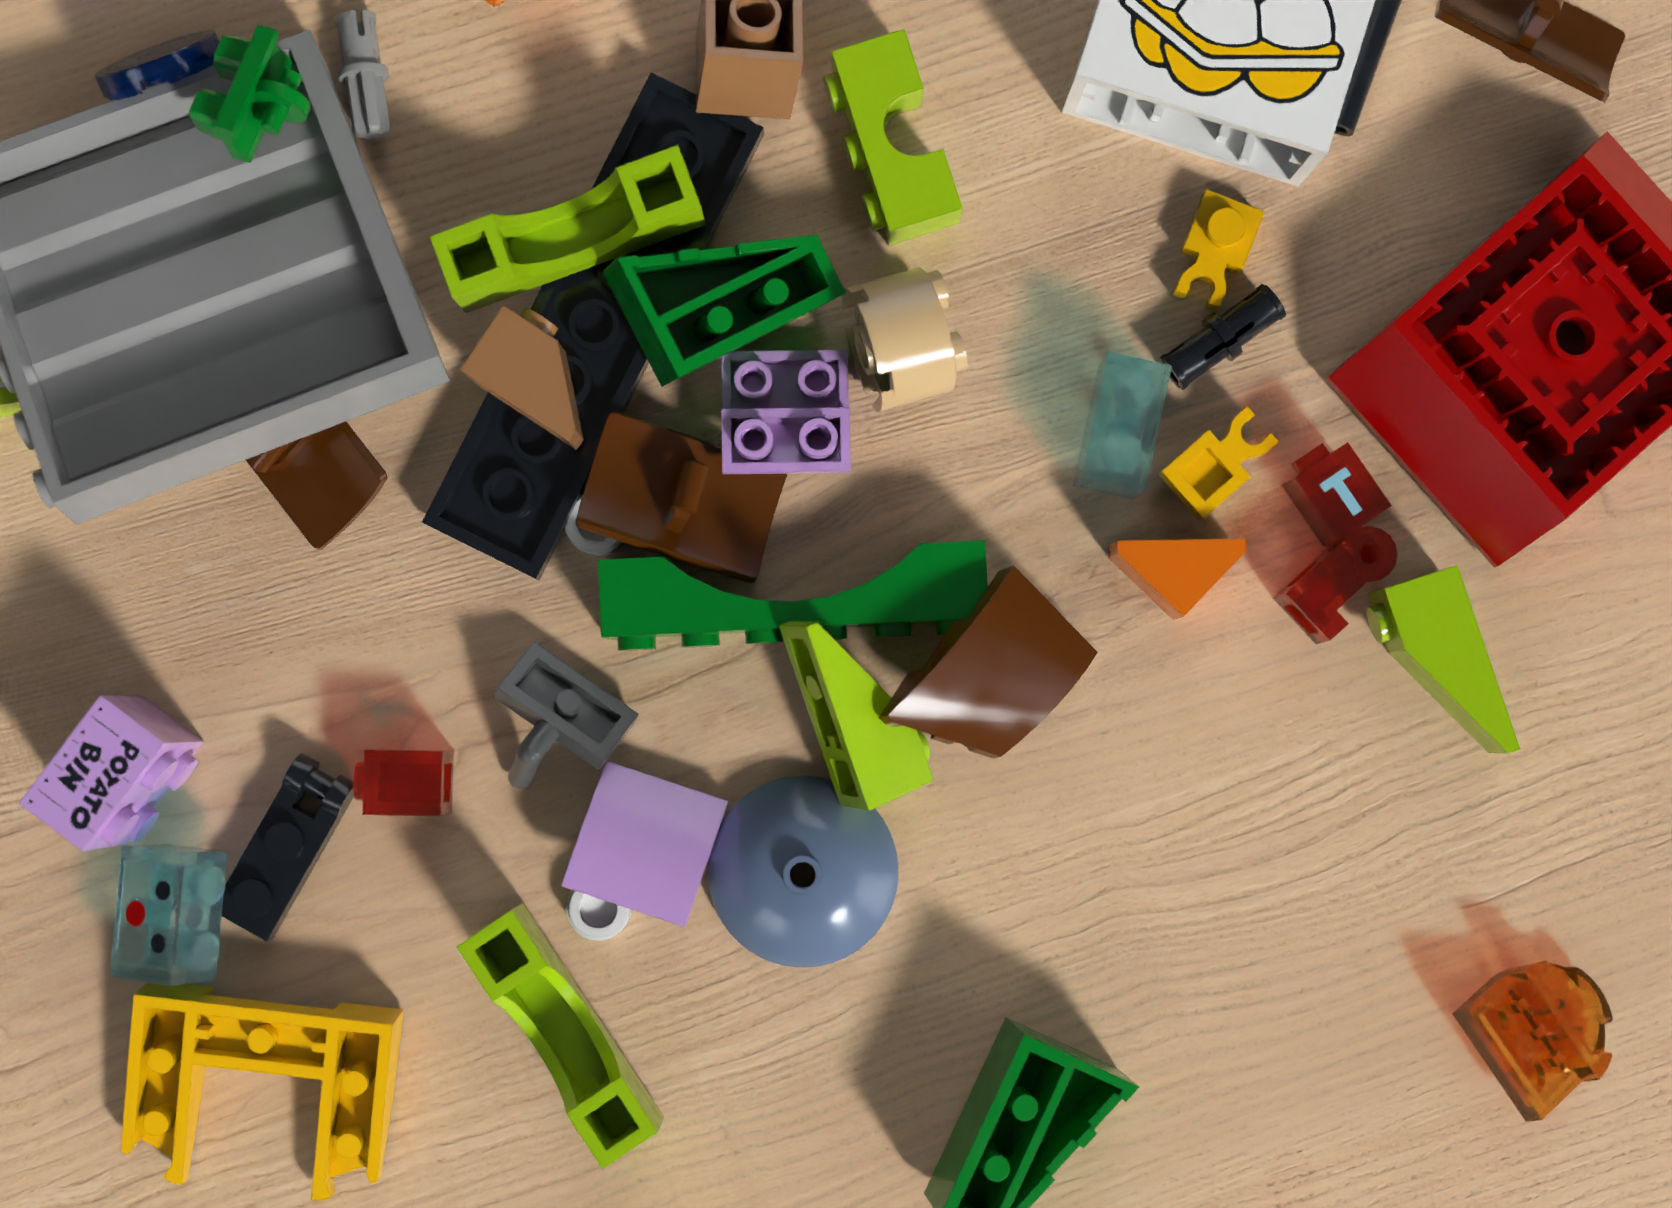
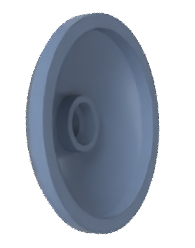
(791, 824)

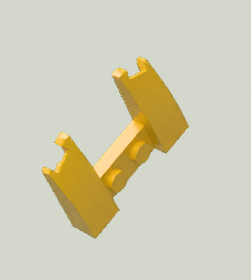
(187, 1028)

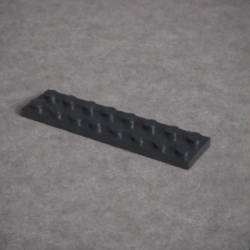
(512, 477)

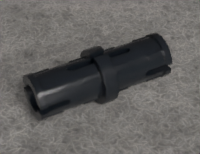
(1223, 336)

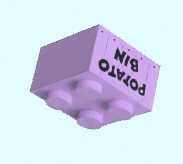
(113, 773)

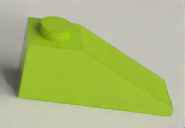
(1439, 643)
(863, 755)

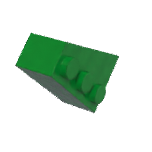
(715, 300)
(1023, 1121)

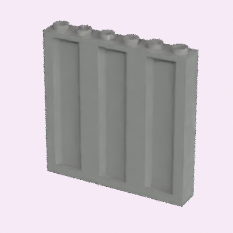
(192, 300)

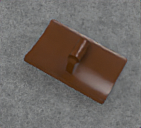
(1543, 35)
(321, 481)
(672, 499)

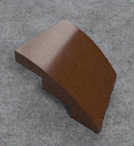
(994, 671)

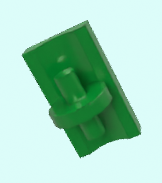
(258, 98)

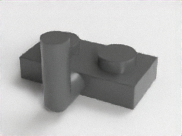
(562, 709)

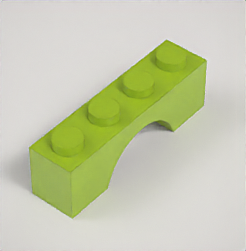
(520, 252)
(589, 1069)

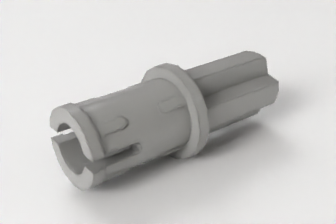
(363, 74)

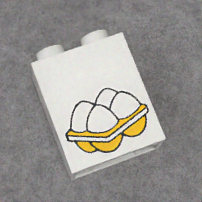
(1223, 77)

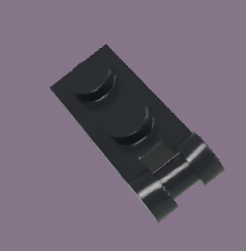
(285, 849)

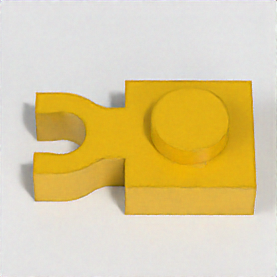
(1218, 241)
(1212, 469)

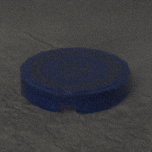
(158, 64)

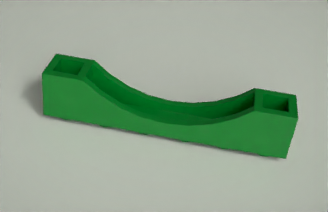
(657, 599)

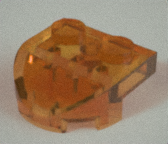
(1539, 1032)

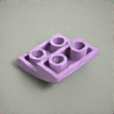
(785, 412)
(645, 843)

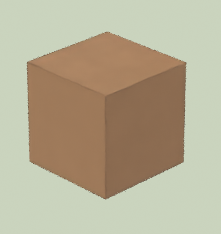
(749, 57)

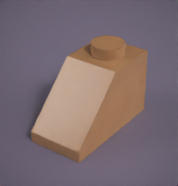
(527, 371)

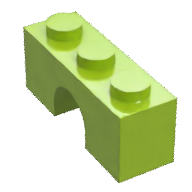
(873, 86)

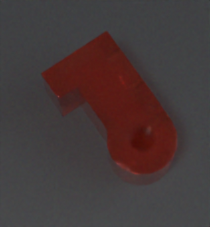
(1334, 578)

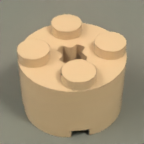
(903, 338)

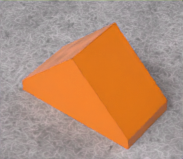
(1176, 570)

